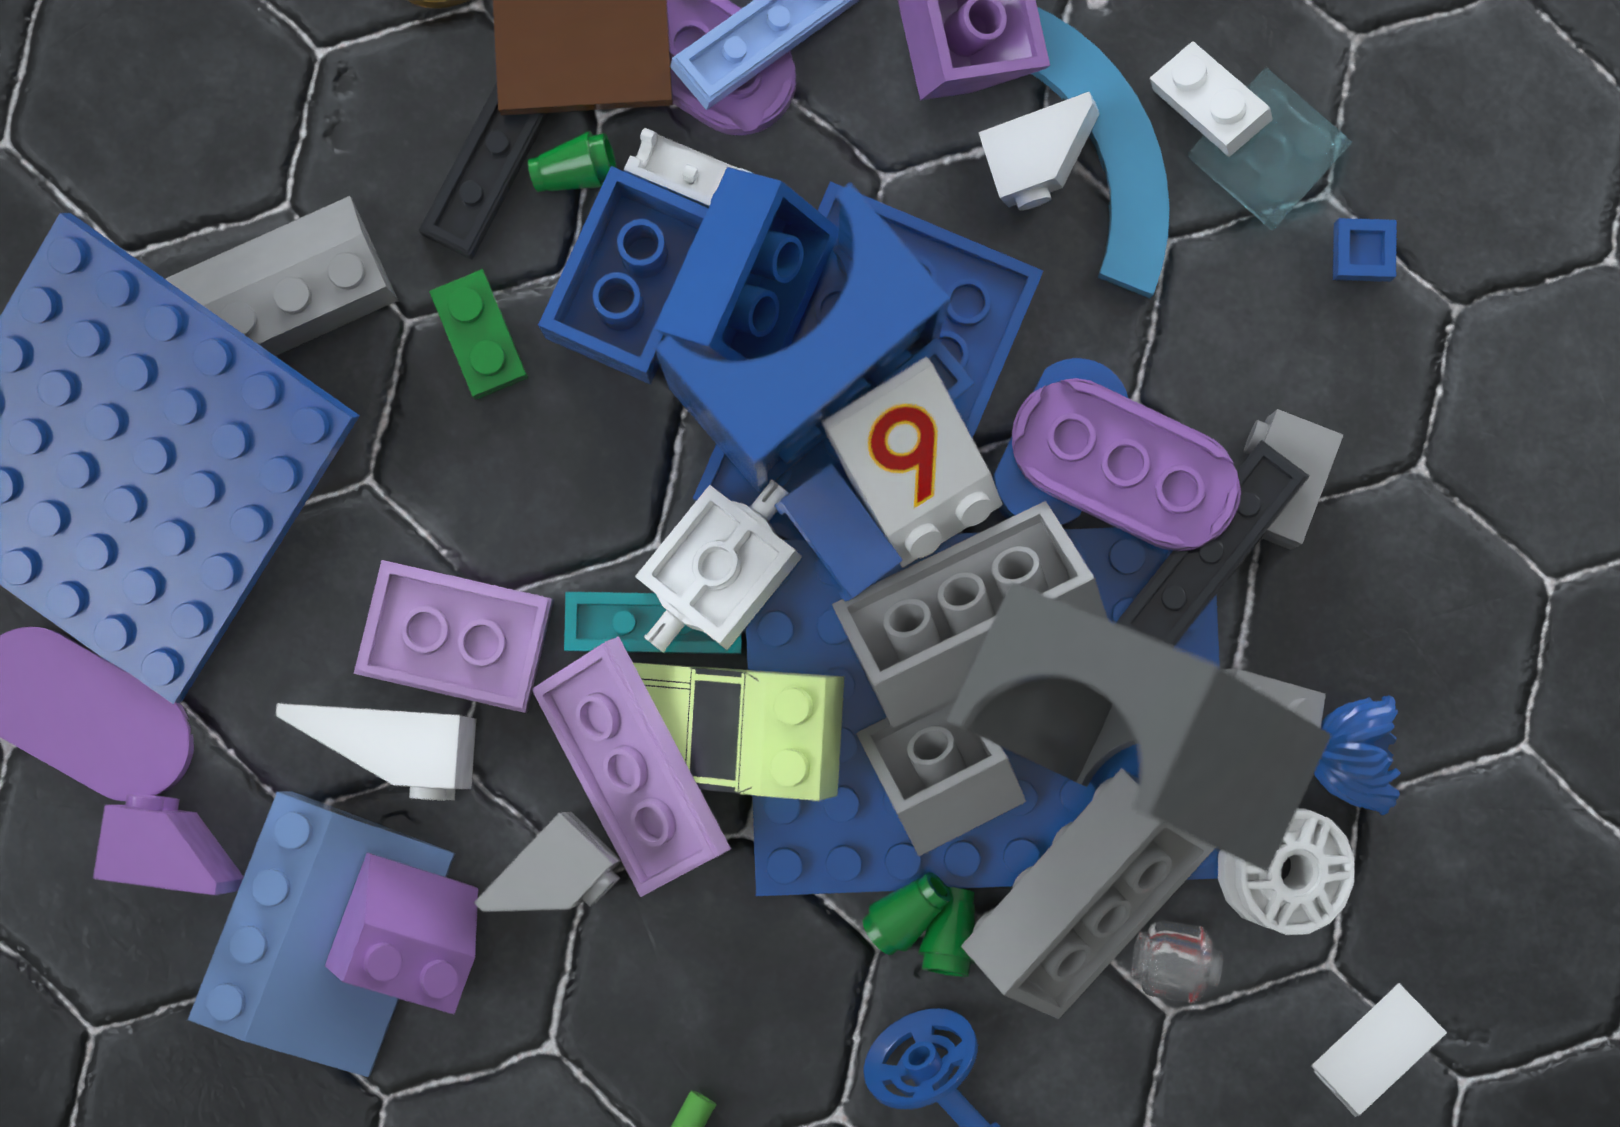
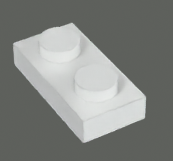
(1211, 99)

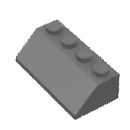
(294, 279)
(930, 620)
(1083, 900)

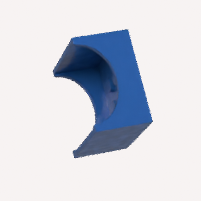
(773, 407)

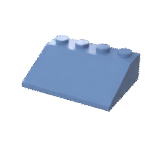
(271, 958)

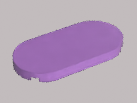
(750, 106)
(1126, 464)
(89, 716)

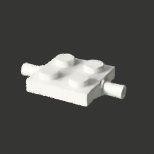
(718, 567)

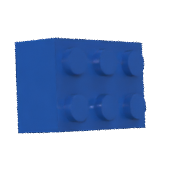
(748, 271)
(622, 274)

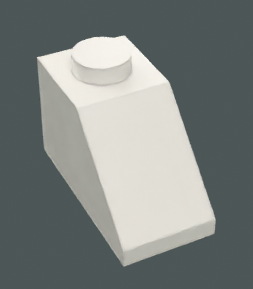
(1038, 150)

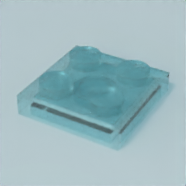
(1281, 159)

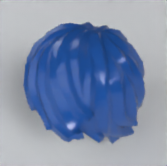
(1358, 754)

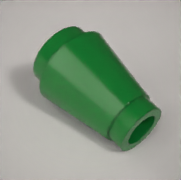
(574, 164)
(903, 915)
(947, 933)

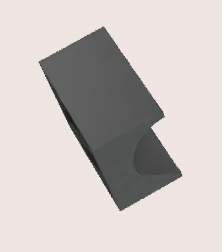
(1083, 689)

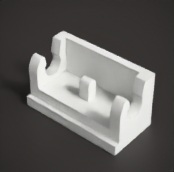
(677, 168)
(1378, 1050)

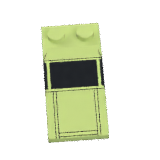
(752, 728)

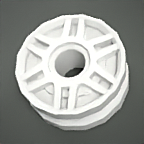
(1311, 892)

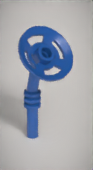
(925, 1066)

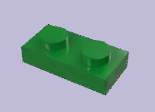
(478, 334)

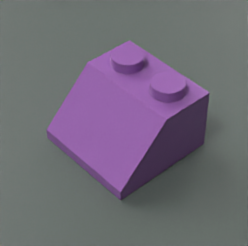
(971, 43)
(162, 848)
(407, 934)

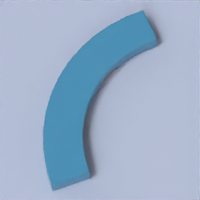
(1126, 153)

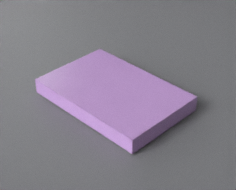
(454, 636)

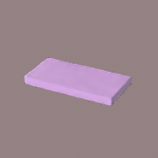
(630, 767)

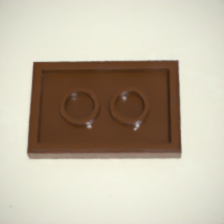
(581, 55)

